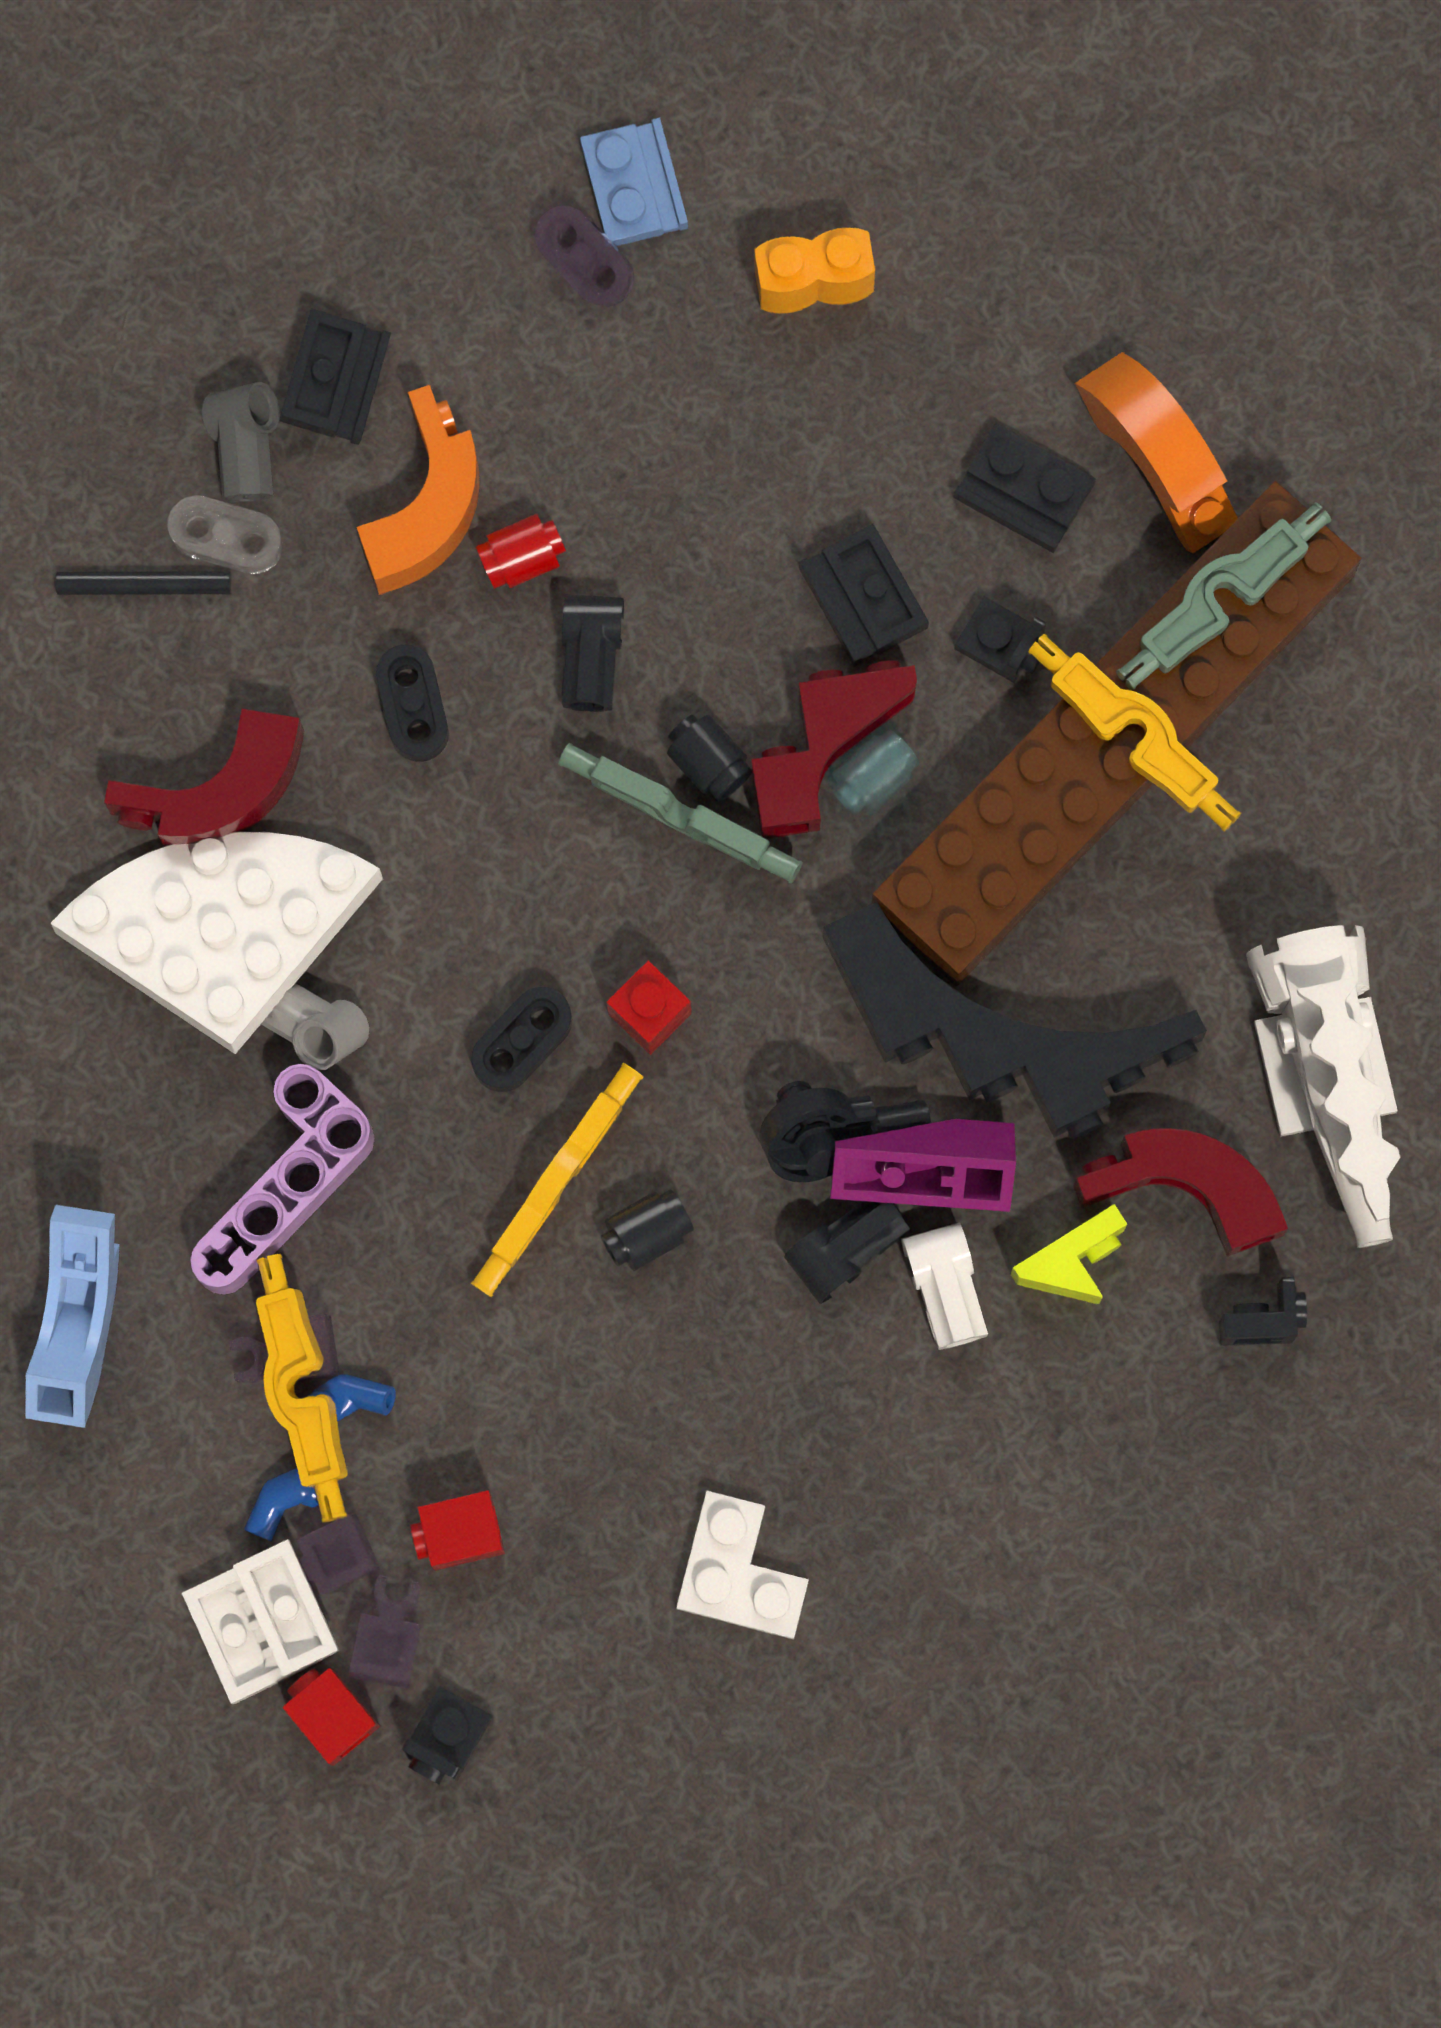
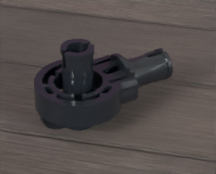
(804, 1114)

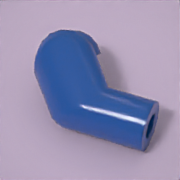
(357, 1393)
(274, 1498)

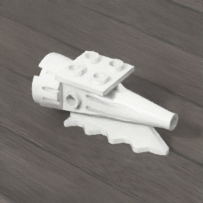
(1330, 1064)

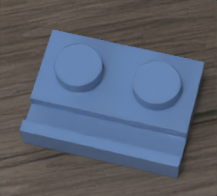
(634, 182)

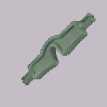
(1244, 574)
(696, 823)

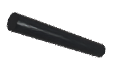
(144, 583)

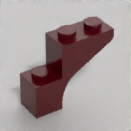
(835, 718)

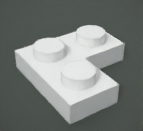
(723, 1581)

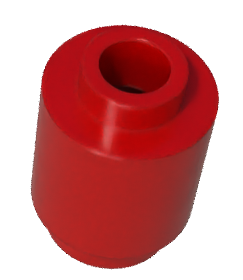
(521, 551)

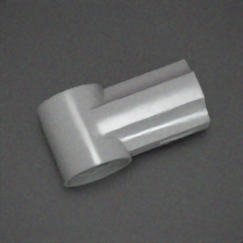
(318, 1029)

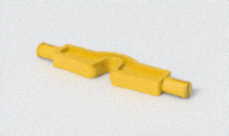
(1111, 709)
(555, 1178)
(309, 1420)

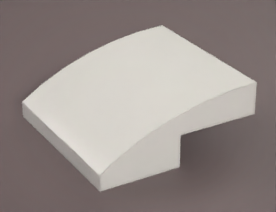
(260, 1622)

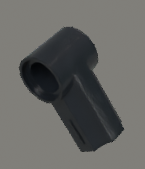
(591, 640)
(840, 1251)

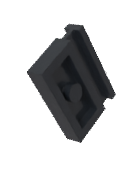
(334, 376)
(1024, 488)
(863, 595)

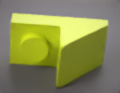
(1058, 1265)

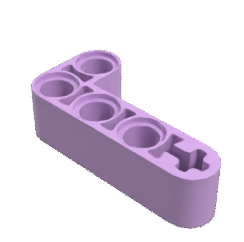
(273, 1187)

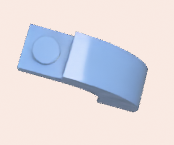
(75, 1318)

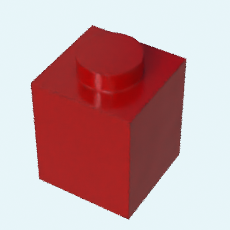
(649, 1007)
(458, 1531)
(329, 1714)

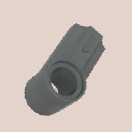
(241, 424)

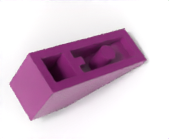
(930, 1165)

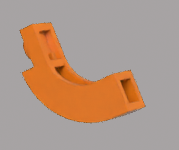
(1165, 445)
(433, 525)

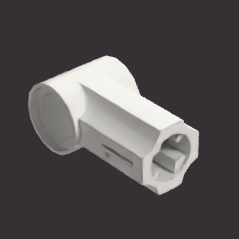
(943, 1274)

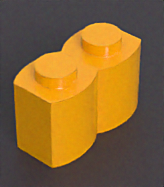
(829, 269)

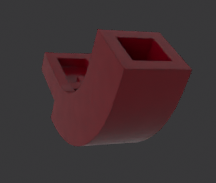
(231, 801)
(1203, 1167)

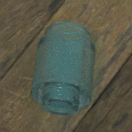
(874, 773)

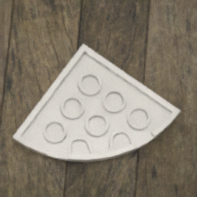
(220, 923)

